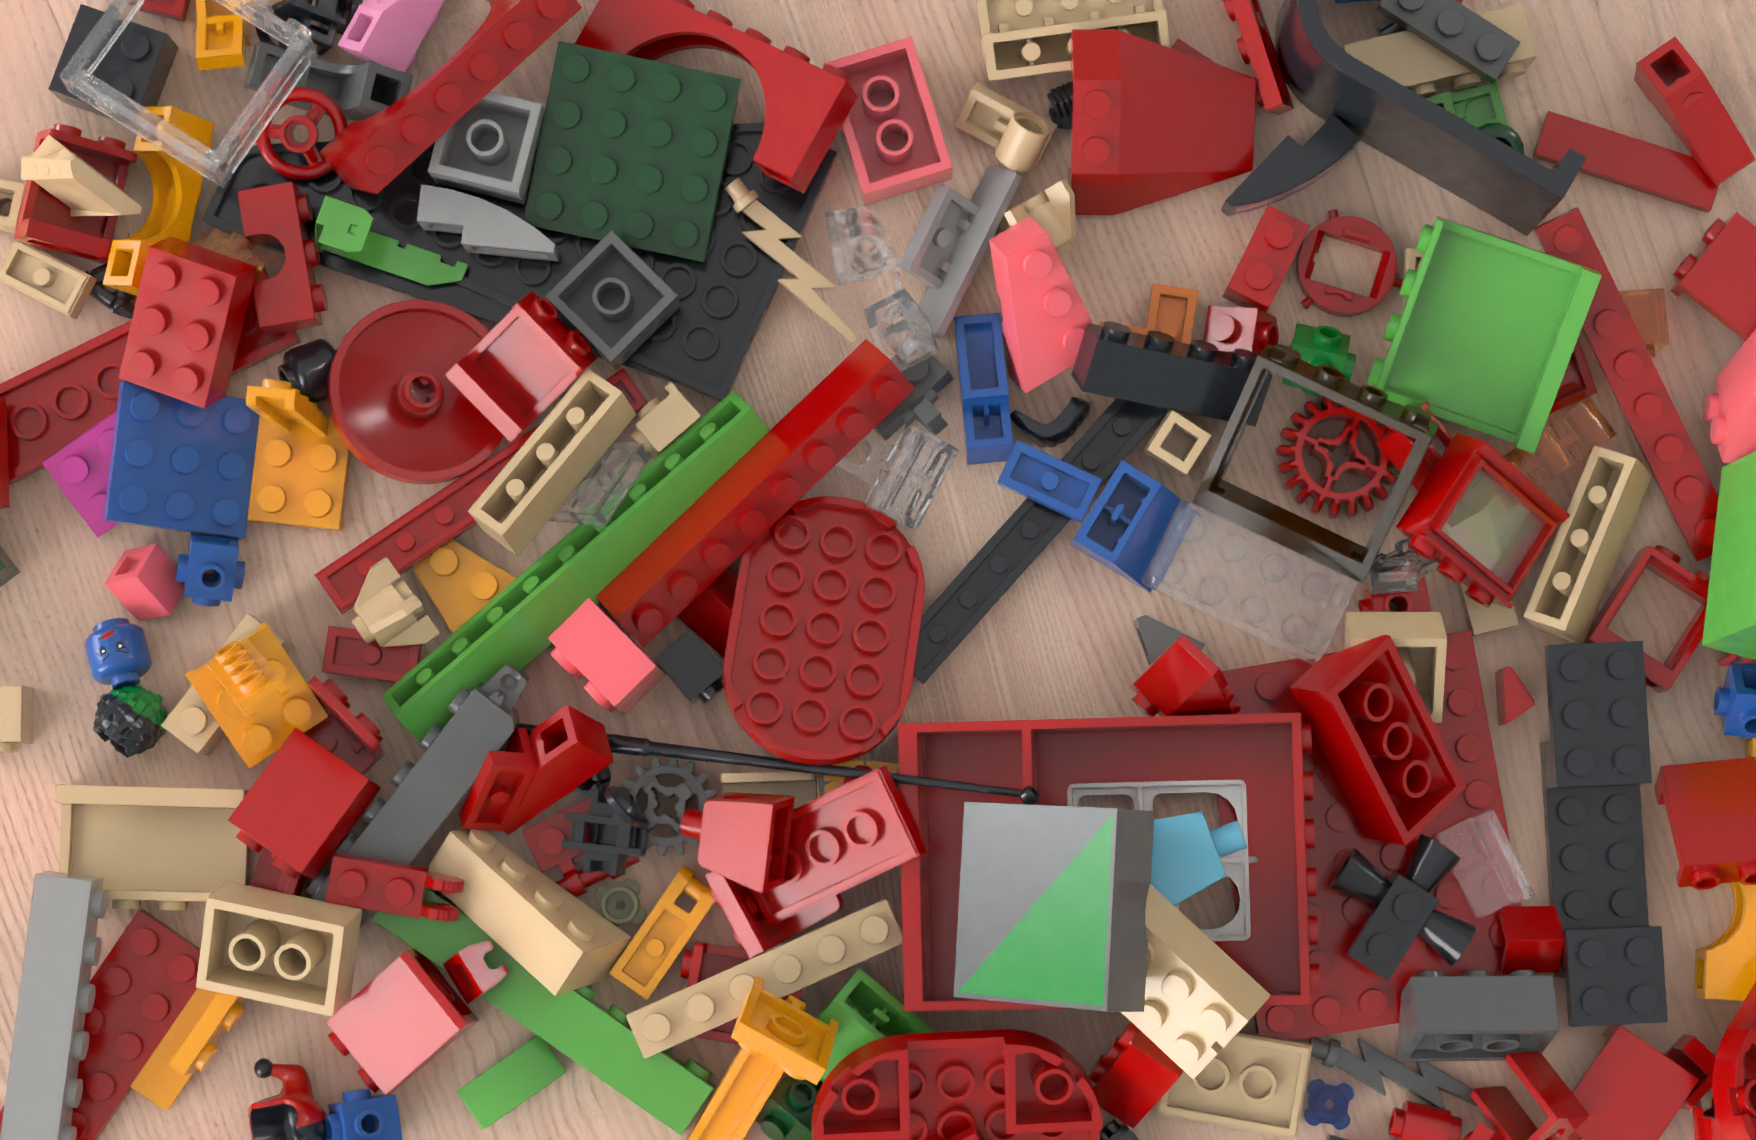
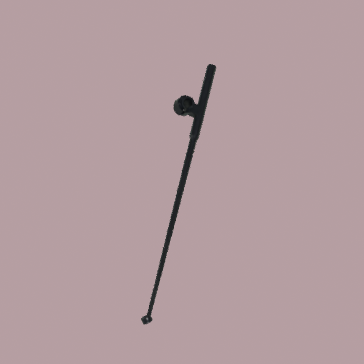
(644, 747)

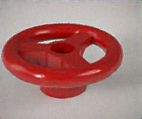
(317, 165)

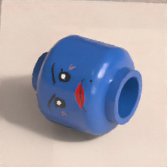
(118, 653)

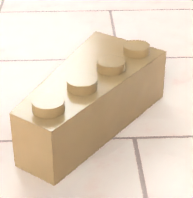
(529, 913)

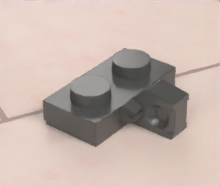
(928, 380)

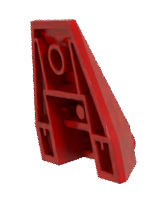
(1152, 122)

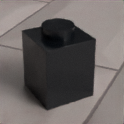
(692, 668)

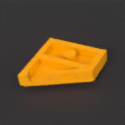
(460, 582)

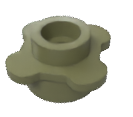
(627, 892)

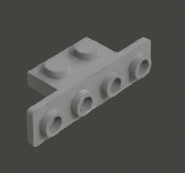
(954, 240)

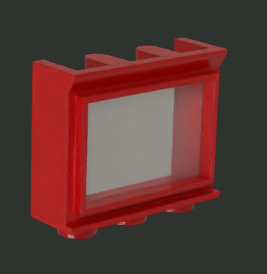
(1480, 521)

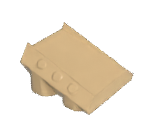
(75, 182)

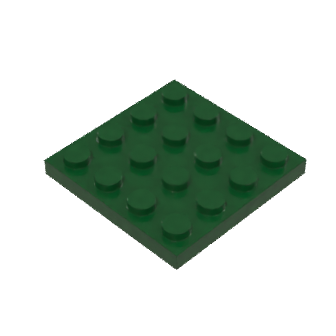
(632, 151)

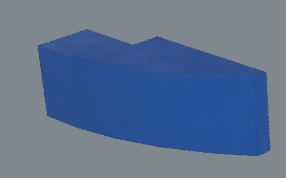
(983, 388)

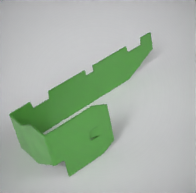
(376, 249)

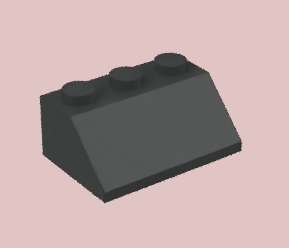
(1475, 1016)

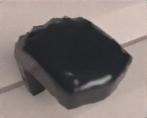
(1058, 430)

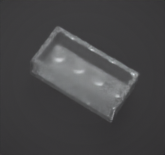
(1249, 582)

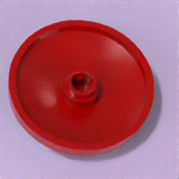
(394, 395)

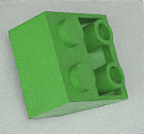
(865, 1015)

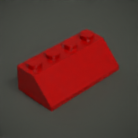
(1379, 739)

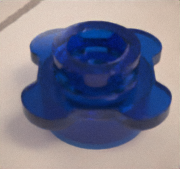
(1339, 1095)

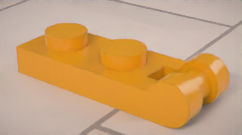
(663, 935)

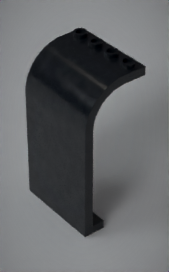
(1414, 128)

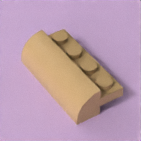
(1035, 35)

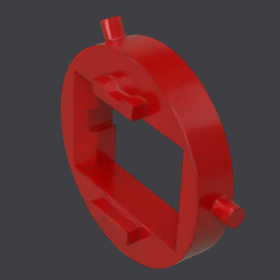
(1356, 232)

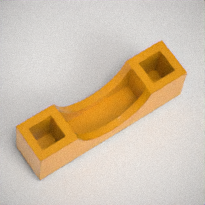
(173, 206)
(1729, 964)

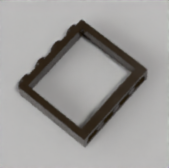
(1282, 525)

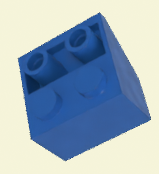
(1127, 523)

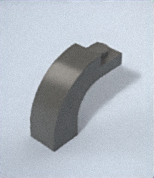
(355, 88)

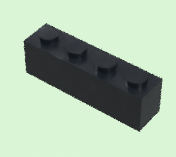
(1163, 371)

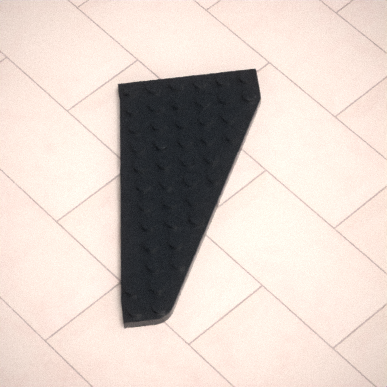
(694, 347)

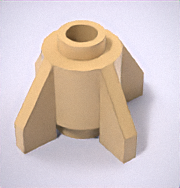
(1052, 211)
(390, 611)

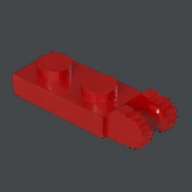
(390, 887)

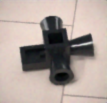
(1402, 908)

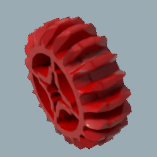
(1319, 449)

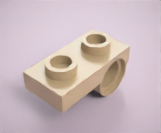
(1006, 125)

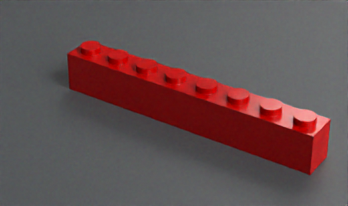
(755, 492)

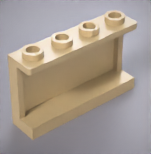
(152, 841)

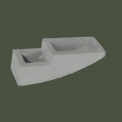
(482, 225)

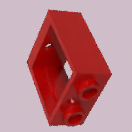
(1665, 565)

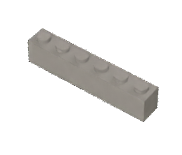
(53, 1007)

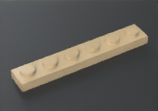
(782, 968)

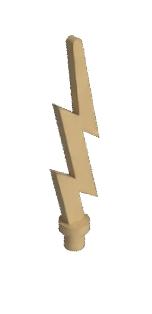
(770, 243)

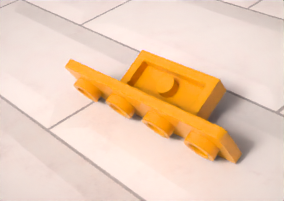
(188, 1046)

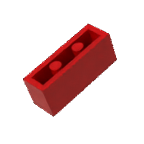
(1132, 1076)

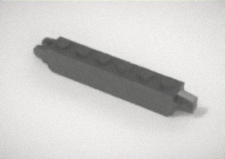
(439, 778)

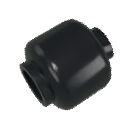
(308, 368)

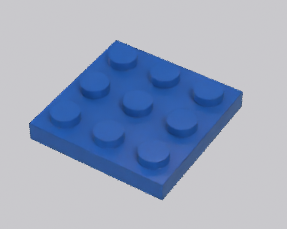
(181, 463)

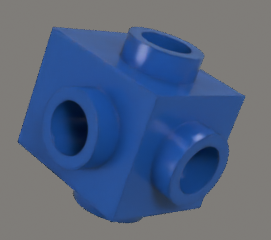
(208, 553)
(1738, 701)
(364, 1117)

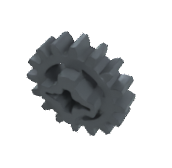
(684, 791)

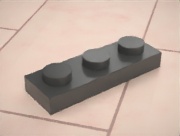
(1455, 33)

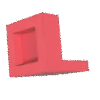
(146, 582)

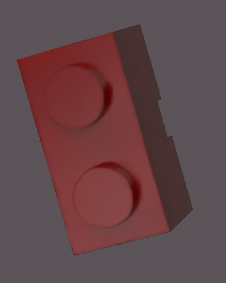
(1266, 260)

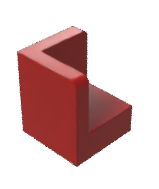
(1531, 939)
(1696, 1059)

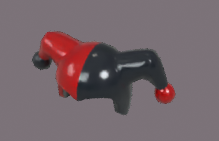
(292, 1112)

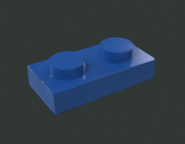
(1049, 481)

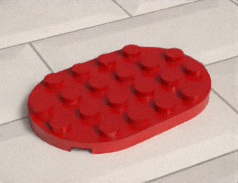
(824, 632)

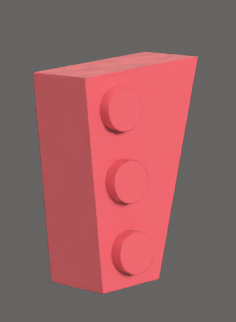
(1038, 305)

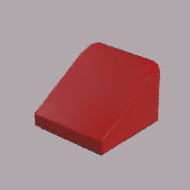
(1511, 696)

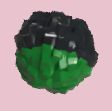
(130, 719)

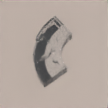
(1399, 570)

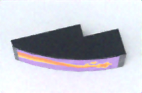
(1293, 168)

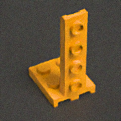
(297, 461)
(256, 695)
(773, 1040)

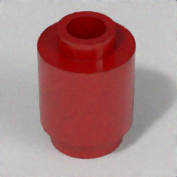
(1423, 1122)

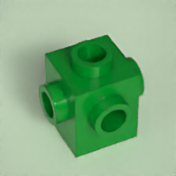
(1322, 346)

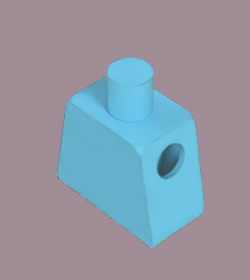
(1190, 854)

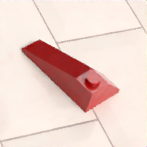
(1183, 684)

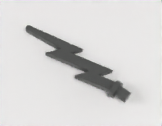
(1376, 1063)

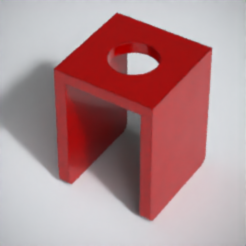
(1548, 1090)

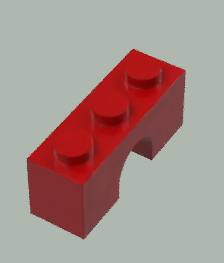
(292, 296)

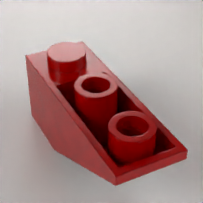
(1693, 110)
(567, 753)

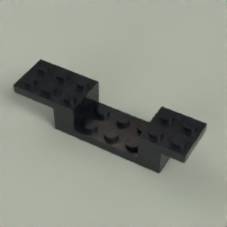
(1596, 833)

